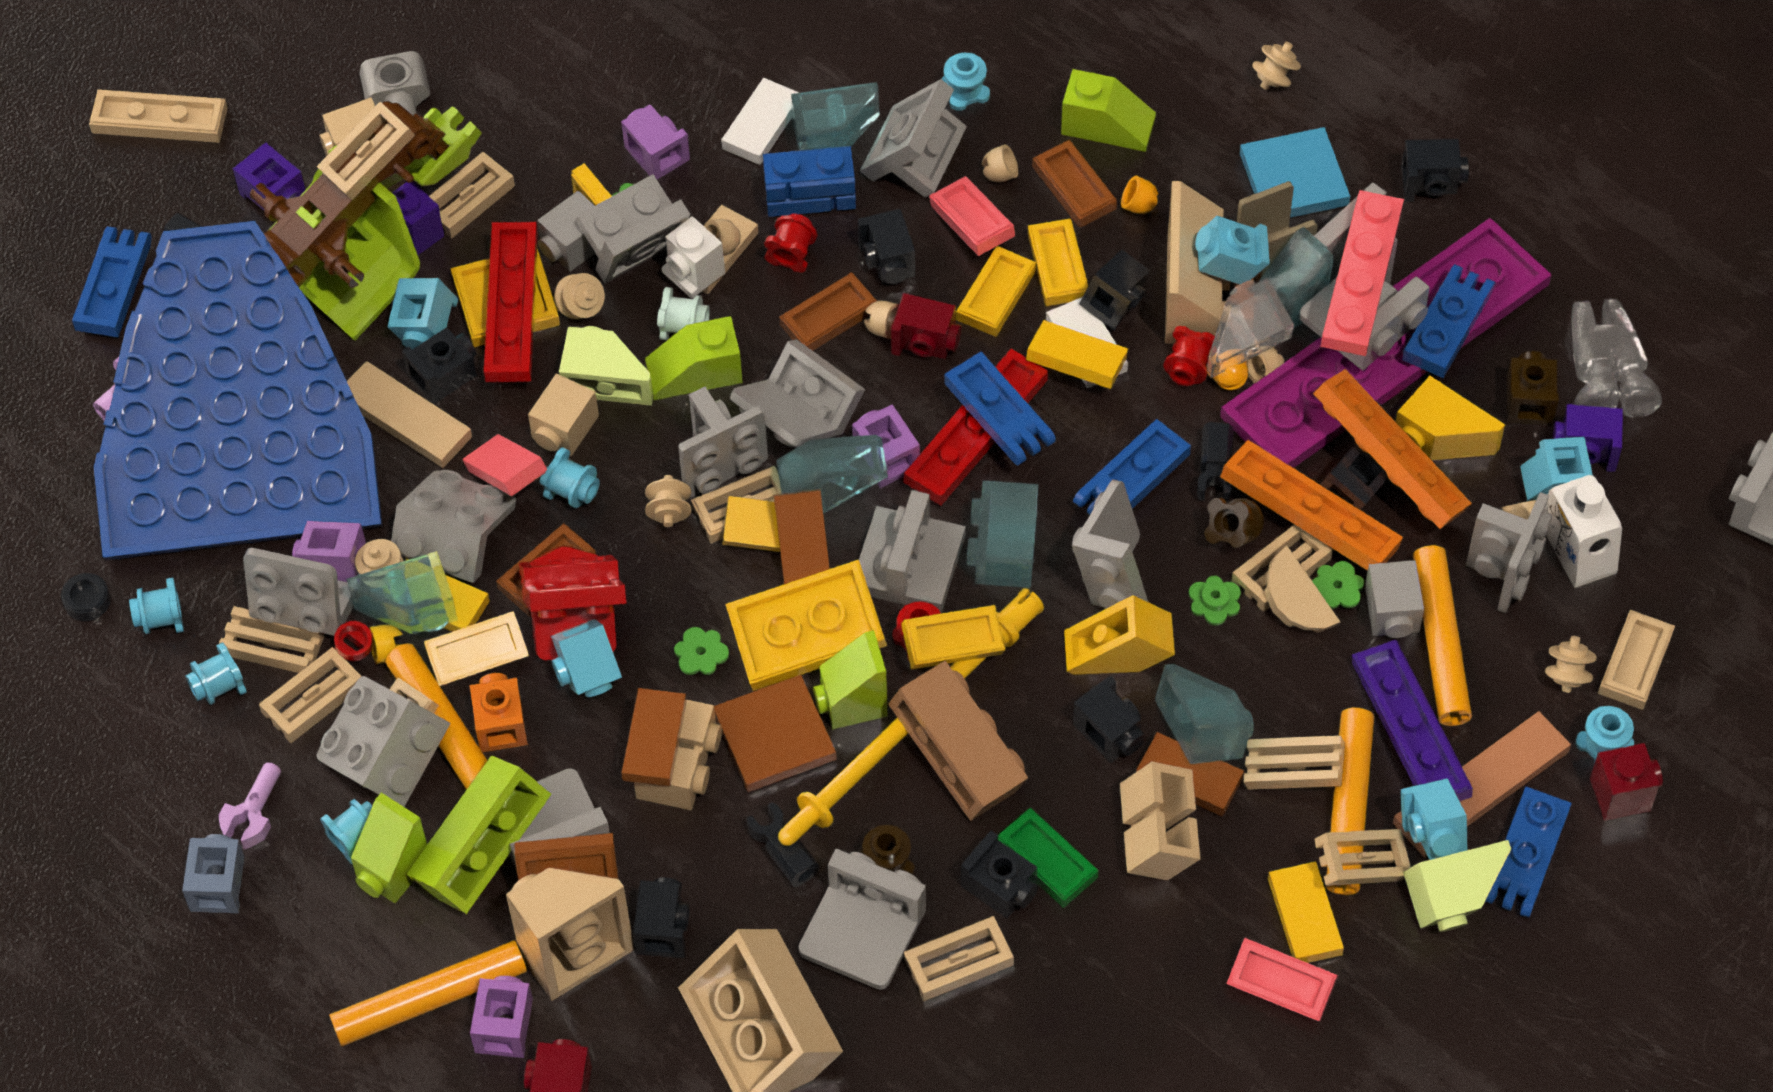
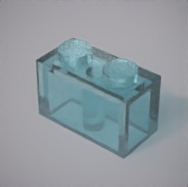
(1005, 534)

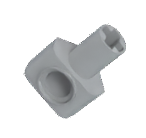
(396, 79)

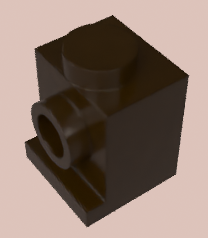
(1532, 389)

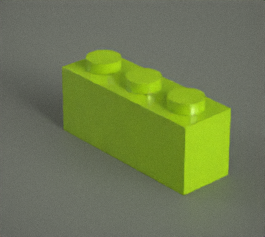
(479, 834)

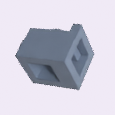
(202, 885)

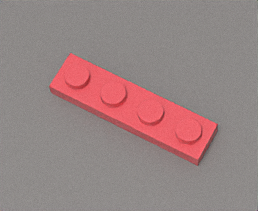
(1362, 273)

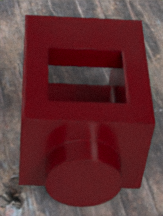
(925, 327)

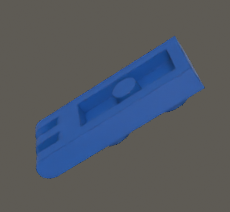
(111, 282)
(1447, 322)
(998, 408)
(1139, 465)
(1532, 844)

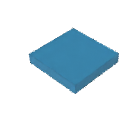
(1303, 160)

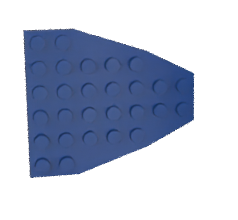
(227, 407)

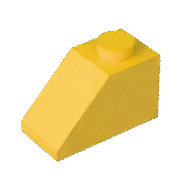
(1448, 424)
(1120, 639)

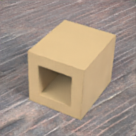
(563, 415)

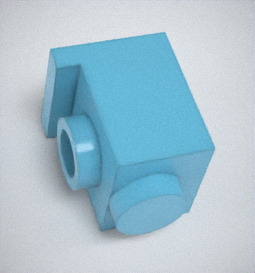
(1232, 250)
(420, 309)
(1555, 464)
(1434, 818)

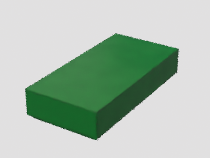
(1060, 867)

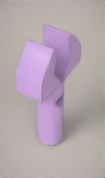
(259, 826)

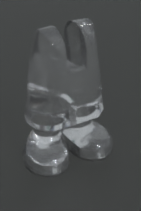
(1611, 355)

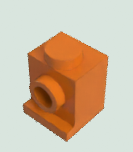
(498, 713)

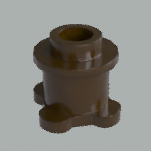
(1234, 522)
(888, 848)

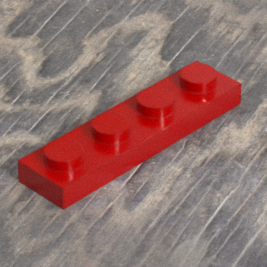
(511, 302)
(964, 440)

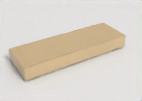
(158, 116)
(407, 415)

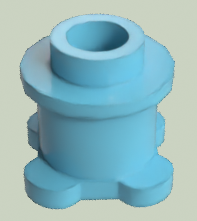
(965, 75)
(570, 480)
(157, 608)
(215, 676)
(1605, 730)
(347, 827)

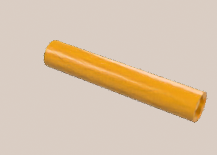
(1442, 637)
(457, 742)
(1351, 797)
(425, 993)

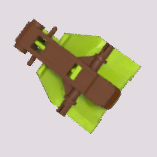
(355, 250)

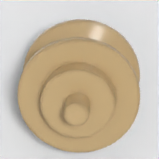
(1276, 65)
(579, 296)
(668, 500)
(377, 555)
(1570, 664)

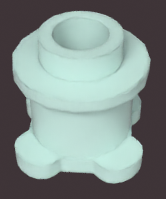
(679, 312)

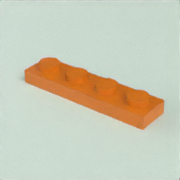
(1392, 449)
(1310, 506)

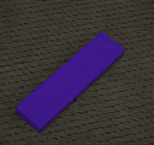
(1409, 718)

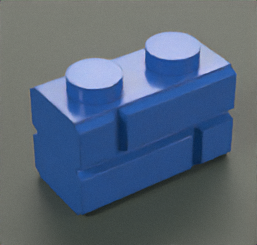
(809, 181)

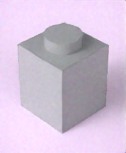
(561, 236)
(1394, 598)

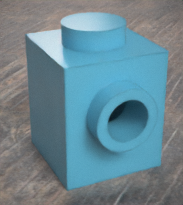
(585, 659)

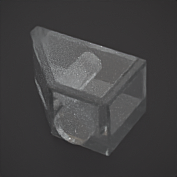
(1248, 326)

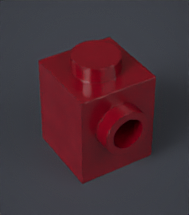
(1625, 781)
(558, 1068)

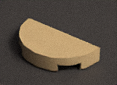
(1295, 596)

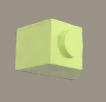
(606, 366)
(1454, 885)

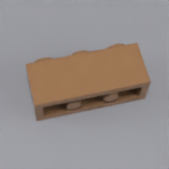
(958, 740)

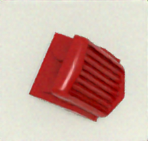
(568, 590)

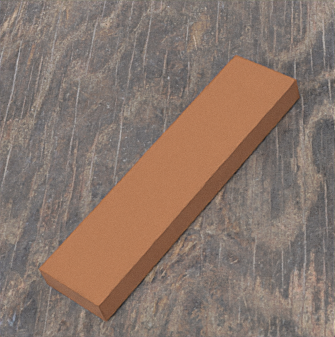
(1506, 767)

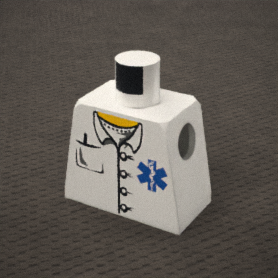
(1583, 524)

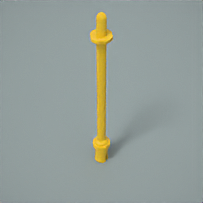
(816, 808)

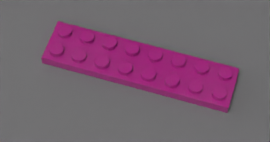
(1281, 407)

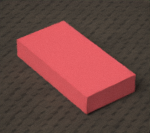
(972, 216)
(505, 464)
(1282, 979)

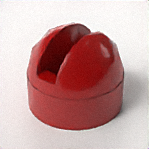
(359, 635)

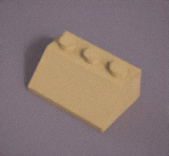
(1191, 295)
(569, 926)
(759, 1014)

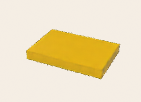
(802, 623)

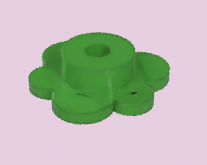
(1339, 576)
(1215, 609)
(696, 642)

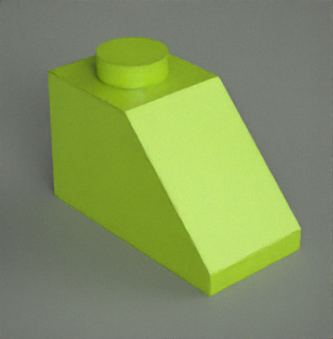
(1105, 112)
(696, 358)
(853, 684)
(387, 849)

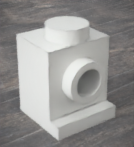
(693, 257)

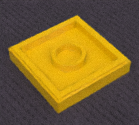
(472, 290)

